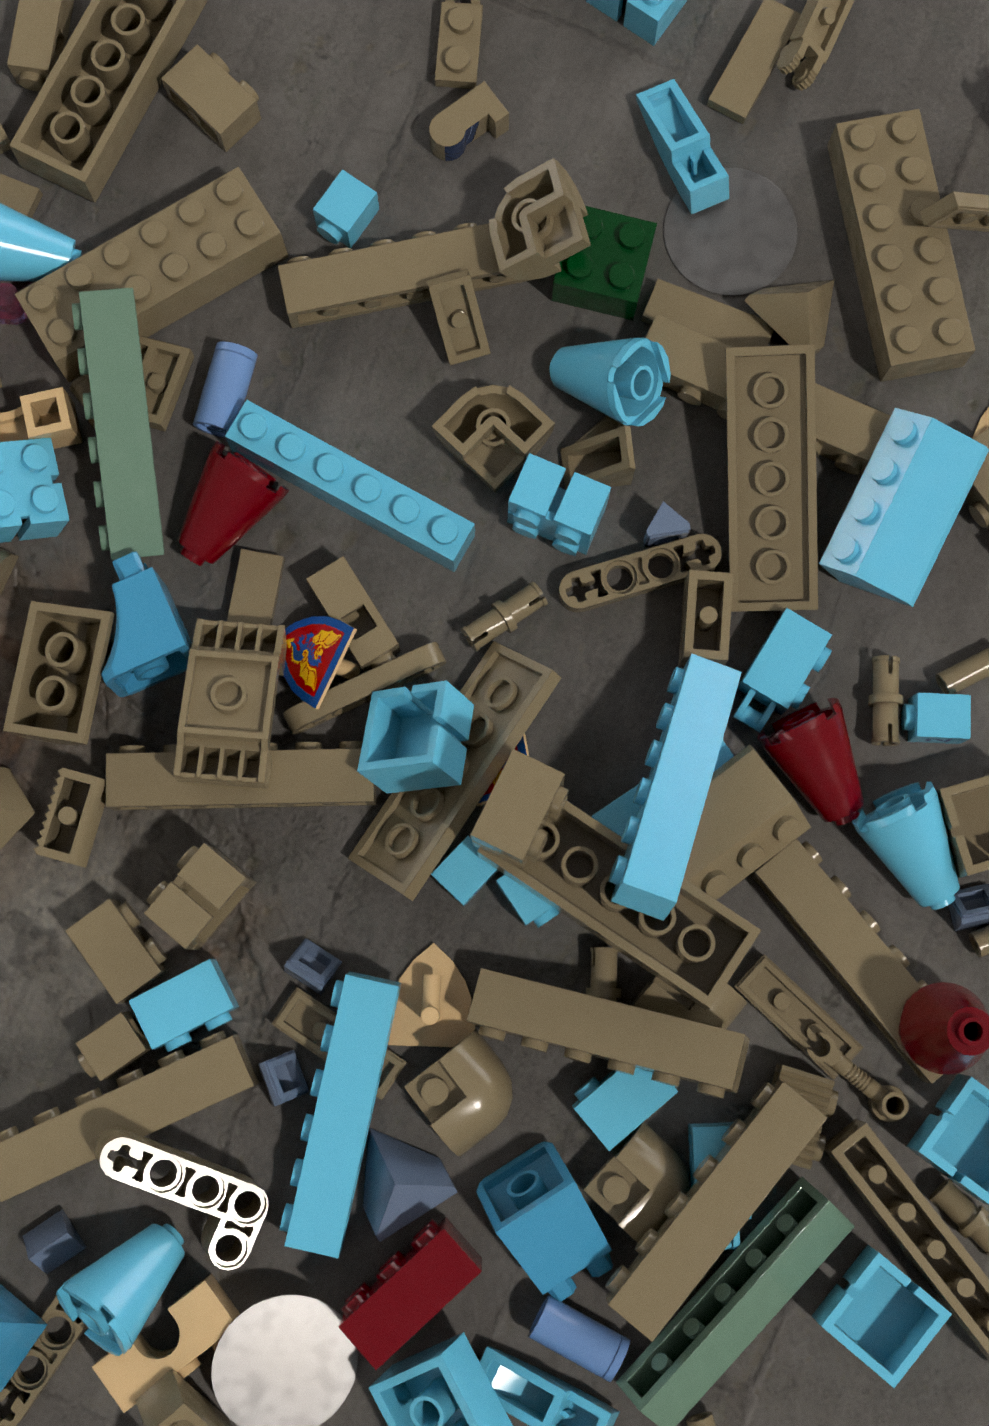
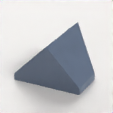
(401, 1183)

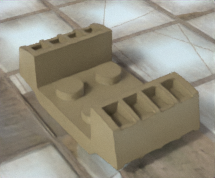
(229, 704)

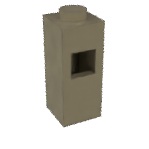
(38, 40)
(347, 601)

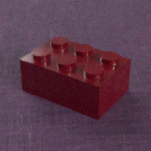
(409, 1291)

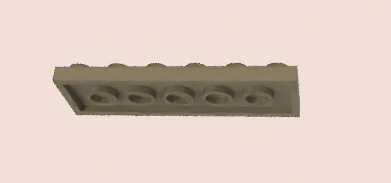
(772, 477)
(421, 824)

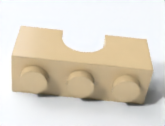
(42, 416)
(201, 1319)

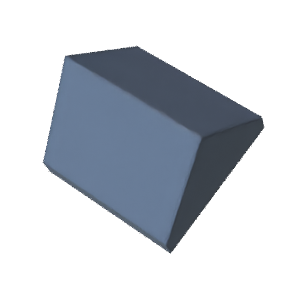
(666, 527)
(970, 907)
(312, 966)
(283, 1078)
(53, 1242)

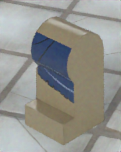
(466, 121)

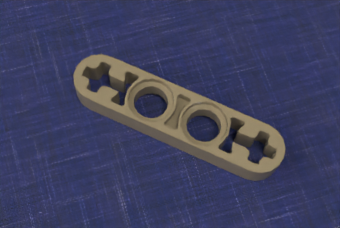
(638, 569)
(360, 688)
(51, 1354)

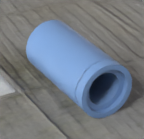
(224, 388)
(579, 1338)

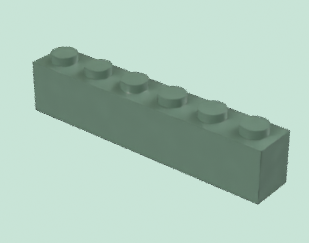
(121, 422)
(734, 1305)

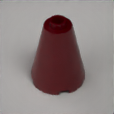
(226, 505)
(818, 759)
(944, 1028)

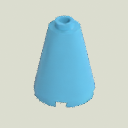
(31, 248)
(615, 377)
(913, 843)
(123, 1287)

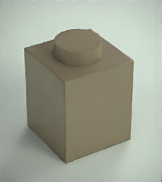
(112, 1047)

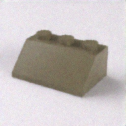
(58, 673)
(742, 824)

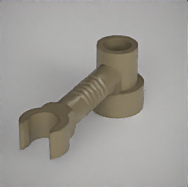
(876, 1093)

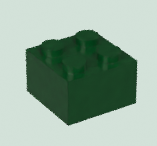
(609, 271)

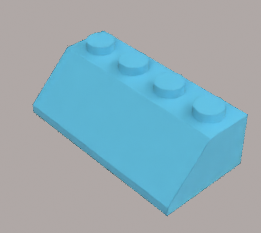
(903, 507)

